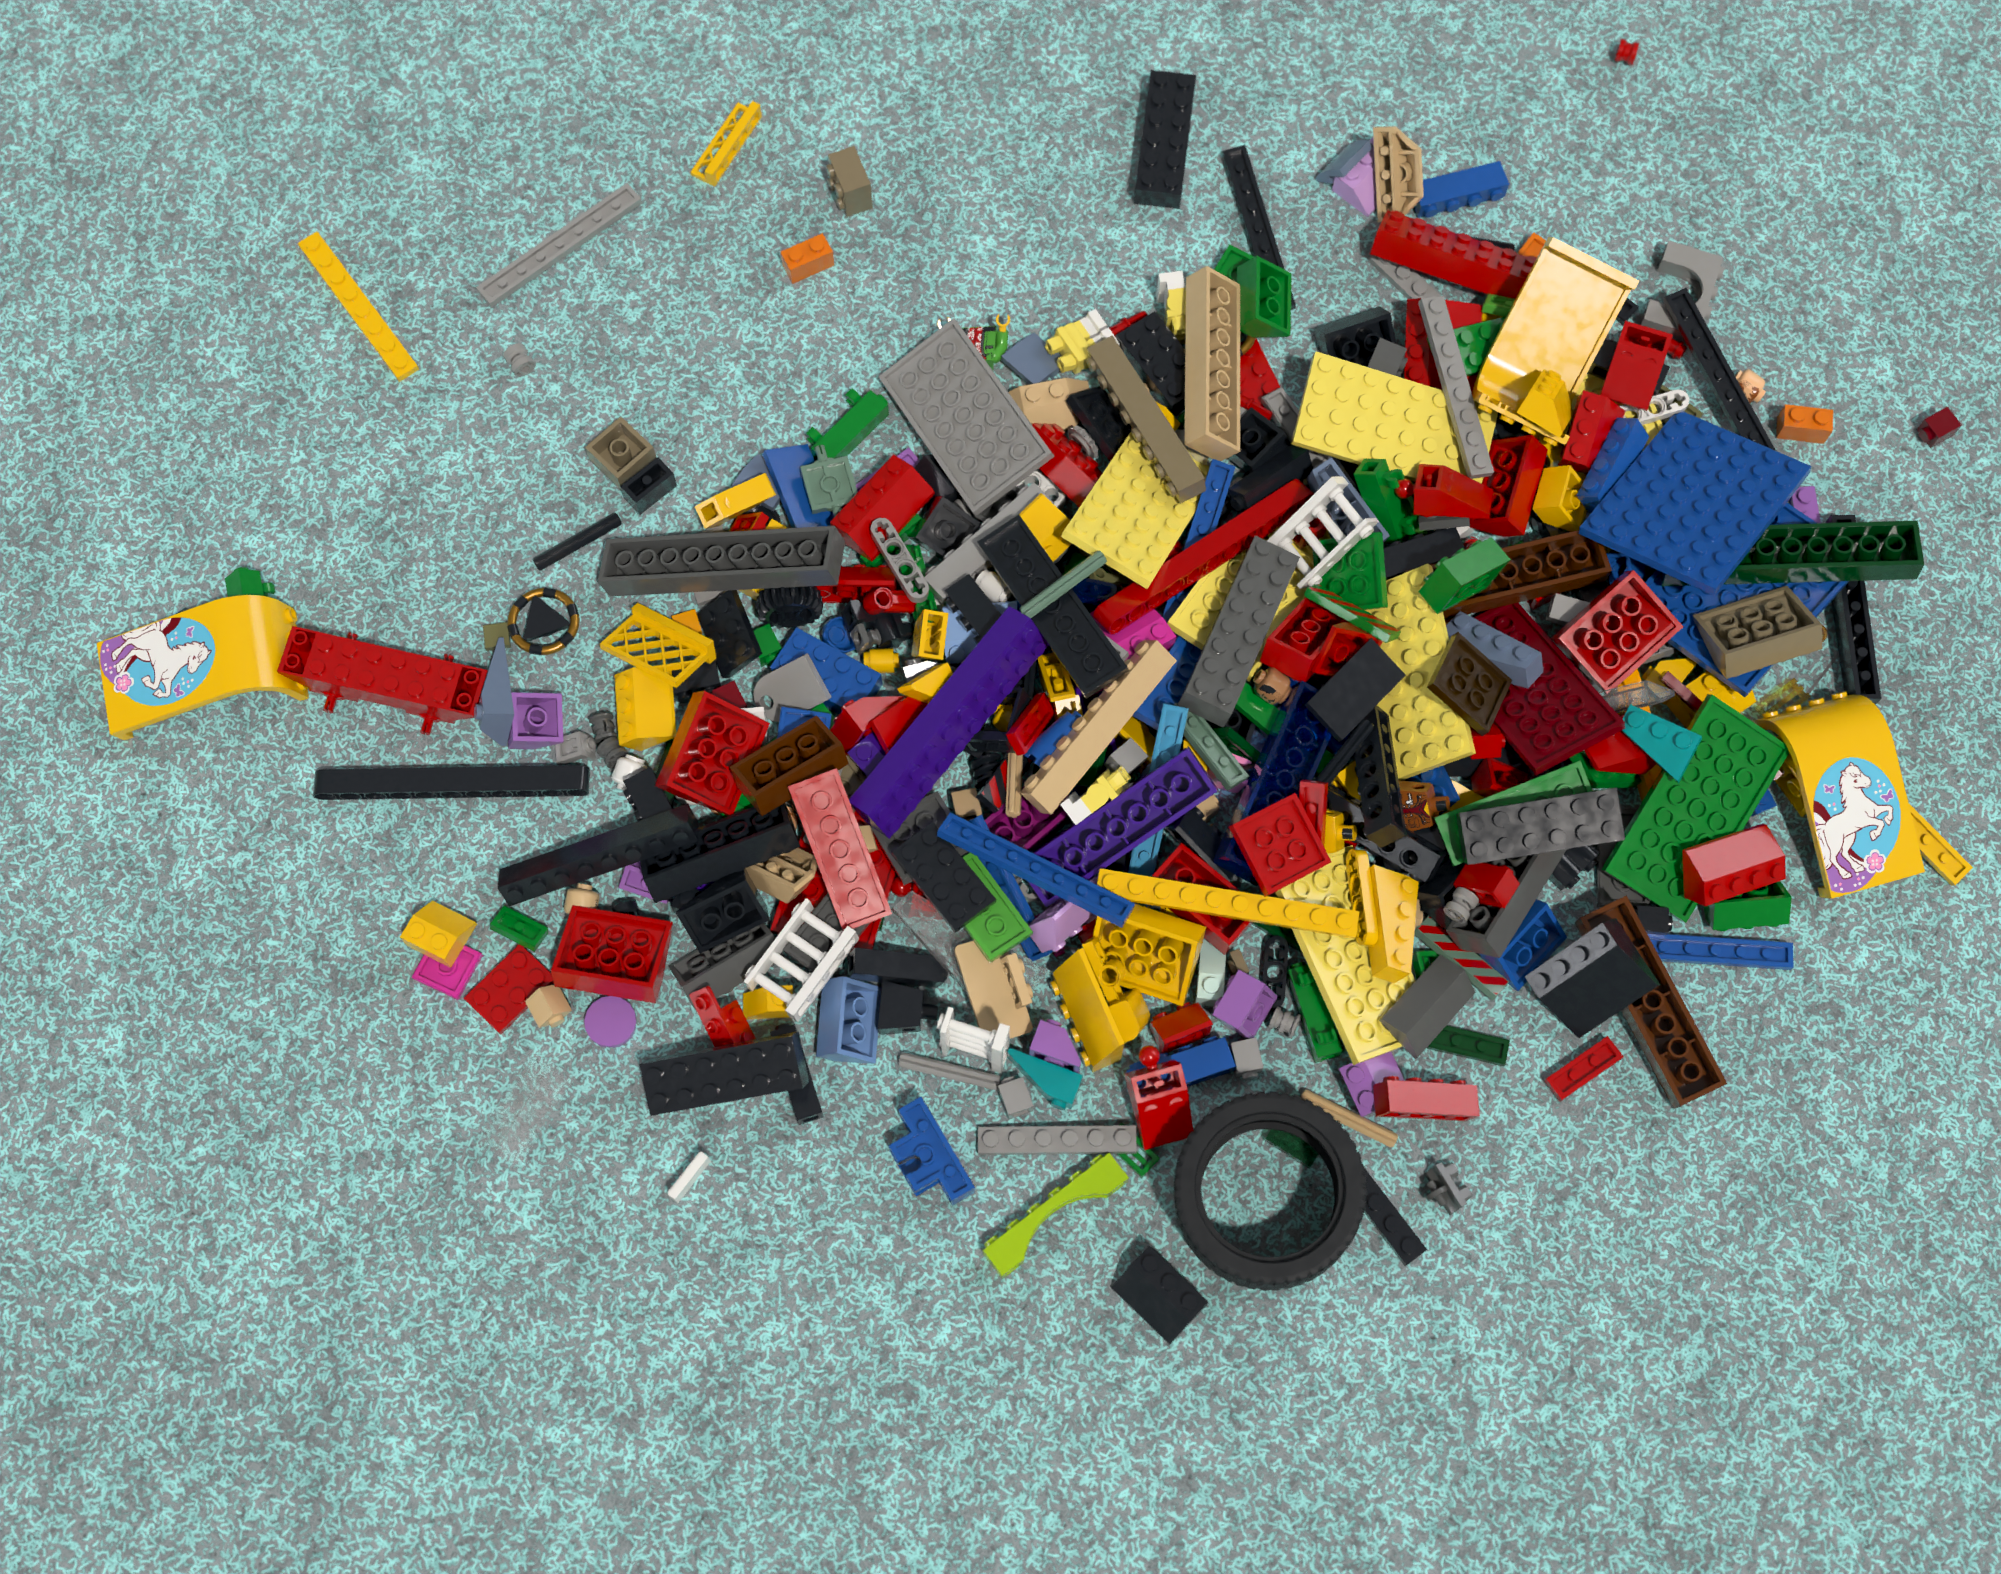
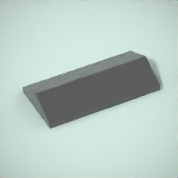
(1428, 1005)

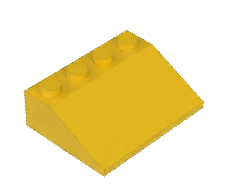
(1155, 950)
(1087, 1012)

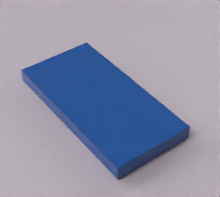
(786, 474)

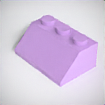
(1359, 184)
(1059, 922)

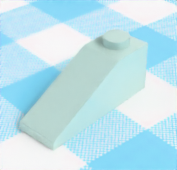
(1210, 975)

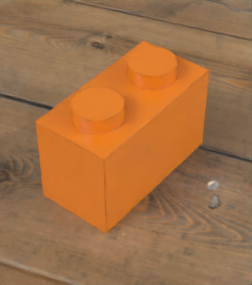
(807, 258)
(1804, 424)

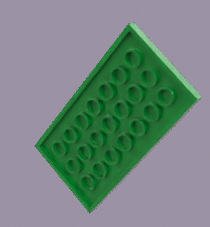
(1711, 801)

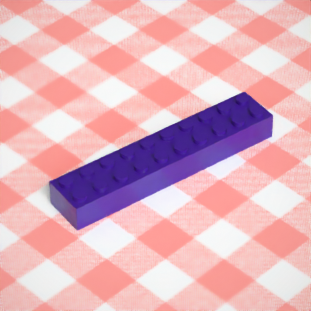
(948, 722)

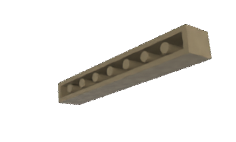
(1146, 420)

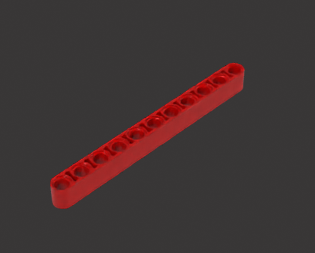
(1202, 557)

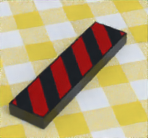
(994, 790)

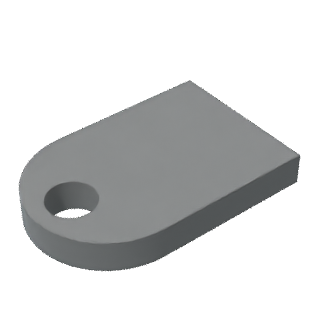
(791, 686)

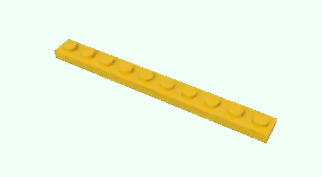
(1230, 903)

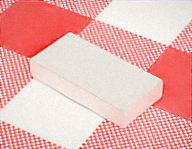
(688, 1177)

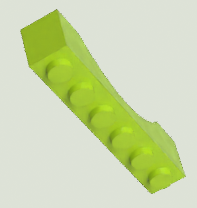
(1098, 1181)

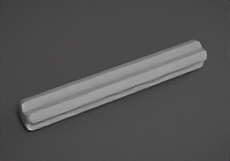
(949, 1071)

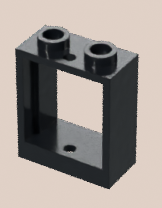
(995, 740)

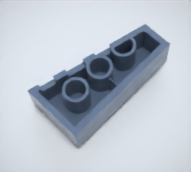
(1320, 476)
(1508, 654)

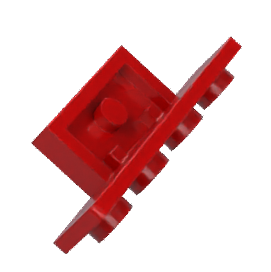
(722, 1024)

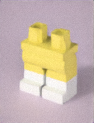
(1173, 293)
(1075, 339)
(1106, 786)

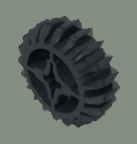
(789, 606)

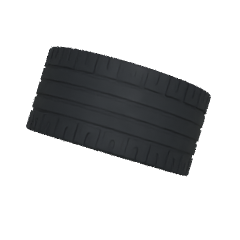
(1287, 1115)

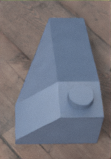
(496, 704)

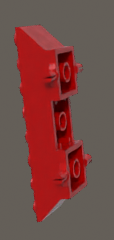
(382, 675)

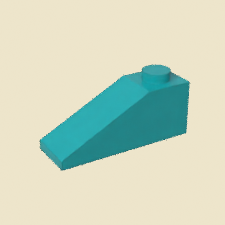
(1052, 1081)

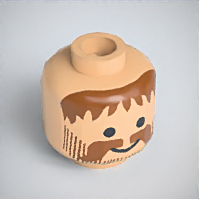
(1751, 384)

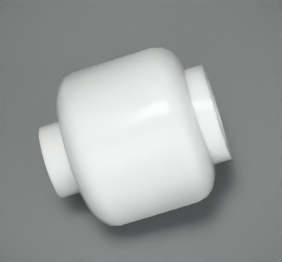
(626, 768)

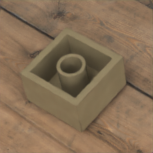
(849, 181)
(620, 452)

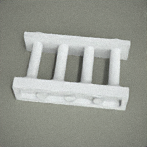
(1314, 508)
(811, 982)
(974, 1040)

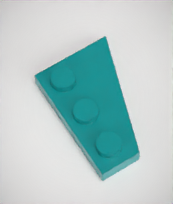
(1662, 740)

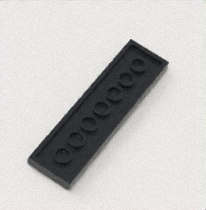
(1063, 623)

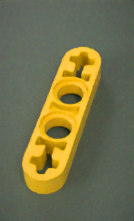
(1362, 896)

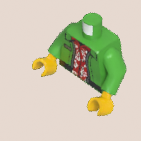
(988, 340)

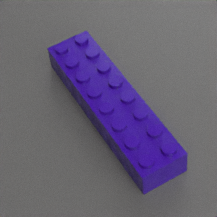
(1128, 819)

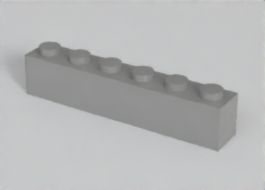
(969, 556)

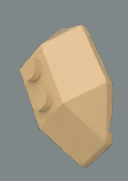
(1396, 171)
(1047, 401)
(784, 874)

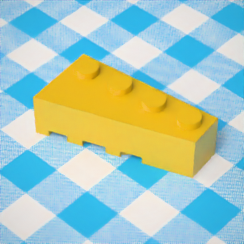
(1396, 914)

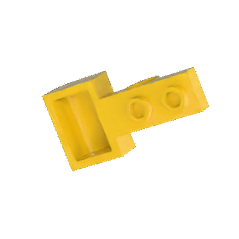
(1126, 1008)

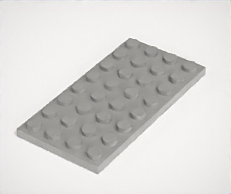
(966, 417)

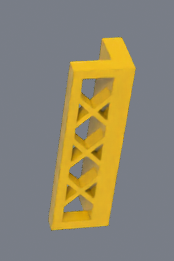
(730, 147)

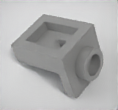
(575, 747)

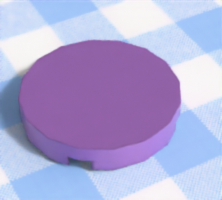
(610, 1022)

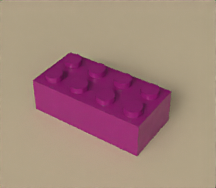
(1030, 828)

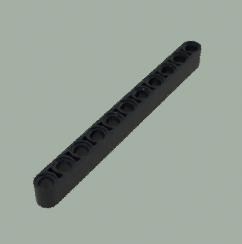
(451, 782)

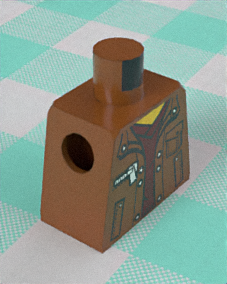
(1421, 804)

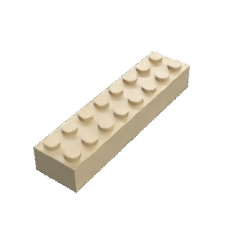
(1212, 364)

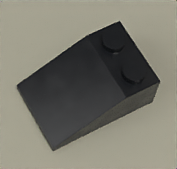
(723, 911)

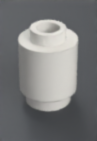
(993, 586)

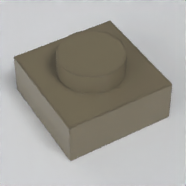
(1236, 962)

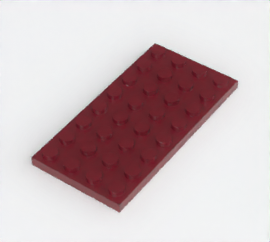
(1559, 710)

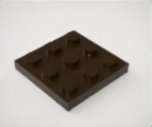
(1469, 683)

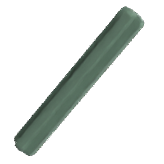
(1063, 584)

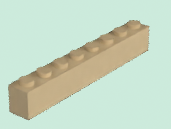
(1097, 727)

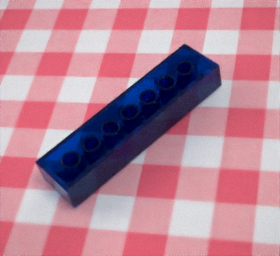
(1286, 759)

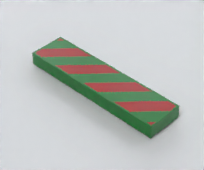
(1352, 613)

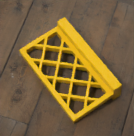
(670, 634)

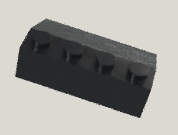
(1593, 978)

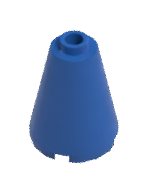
(1047, 740)

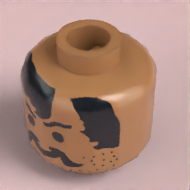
(1272, 685)

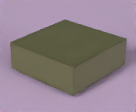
(493, 632)

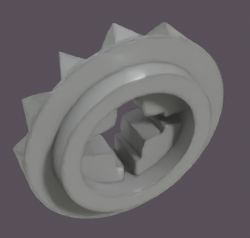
(1084, 440)

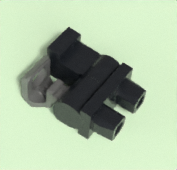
(887, 627)

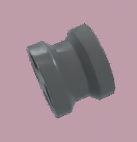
(611, 751)

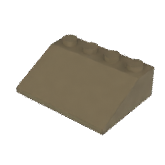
(1759, 631)

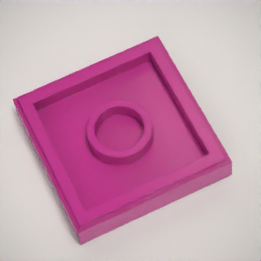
(445, 979)

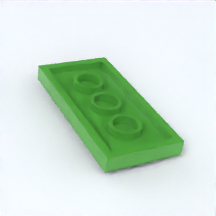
(1000, 925)

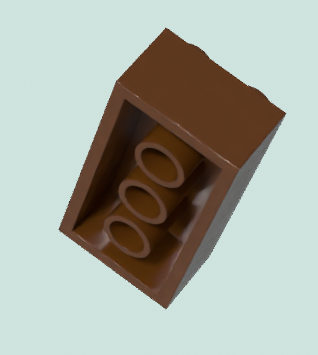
(786, 761)

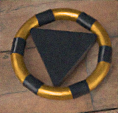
(543, 621)

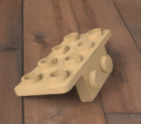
(996, 989)

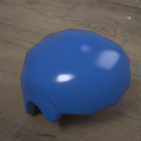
(837, 636)

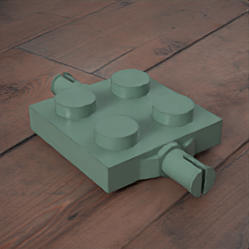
(828, 482)

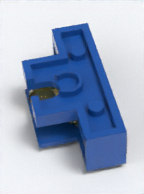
(927, 1155)

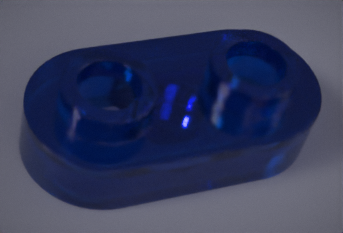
(1094, 591)

